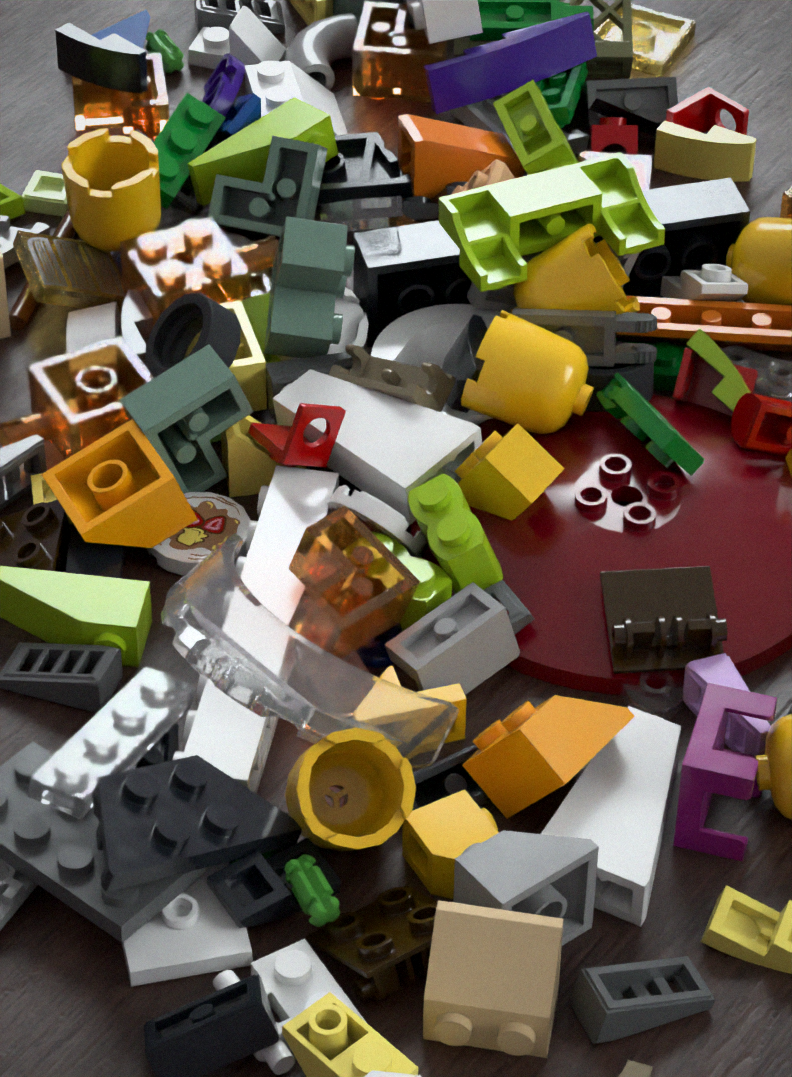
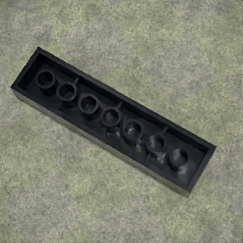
(421, 268)

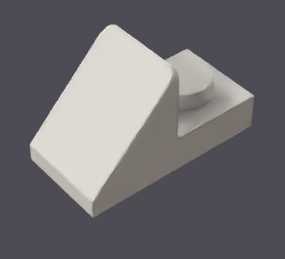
(246, 40)

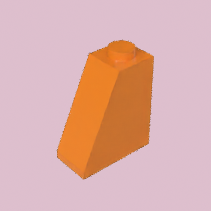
(448, 152)

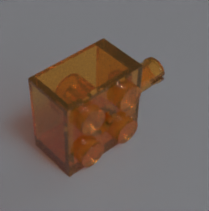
(192, 260)
(79, 396)

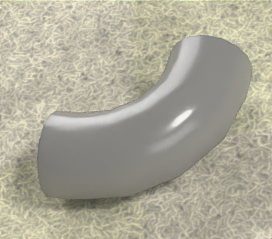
(323, 44)

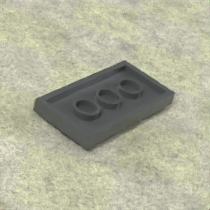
(64, 855)

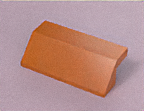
(726, 323)

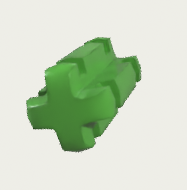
(171, 55)
(312, 890)

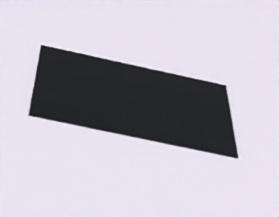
(610, 110)

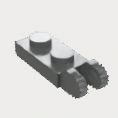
(597, 332)

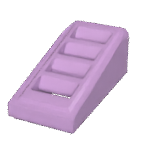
(742, 732)

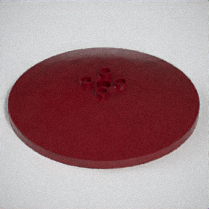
(721, 517)

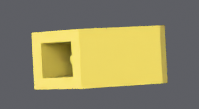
(338, 1043)

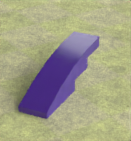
(510, 62)

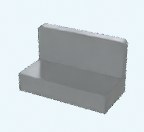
(456, 642)

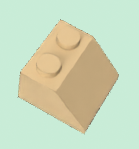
(492, 979)

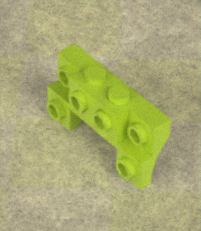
(538, 210)

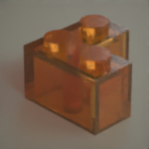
(391, 57)
(109, 108)
(350, 582)

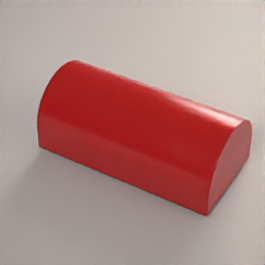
(763, 424)

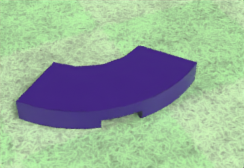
(224, 84)

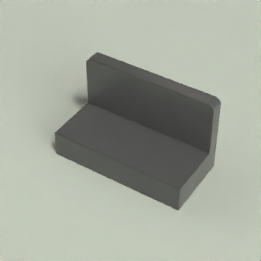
(638, 95)

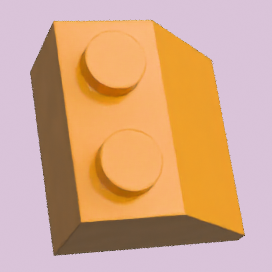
(120, 491)
(541, 748)

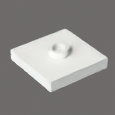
(187, 938)

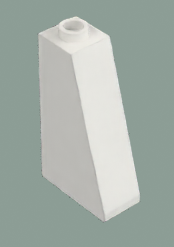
(383, 440)
(624, 810)

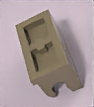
(419, 385)

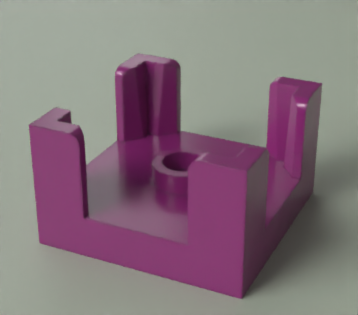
(717, 770)

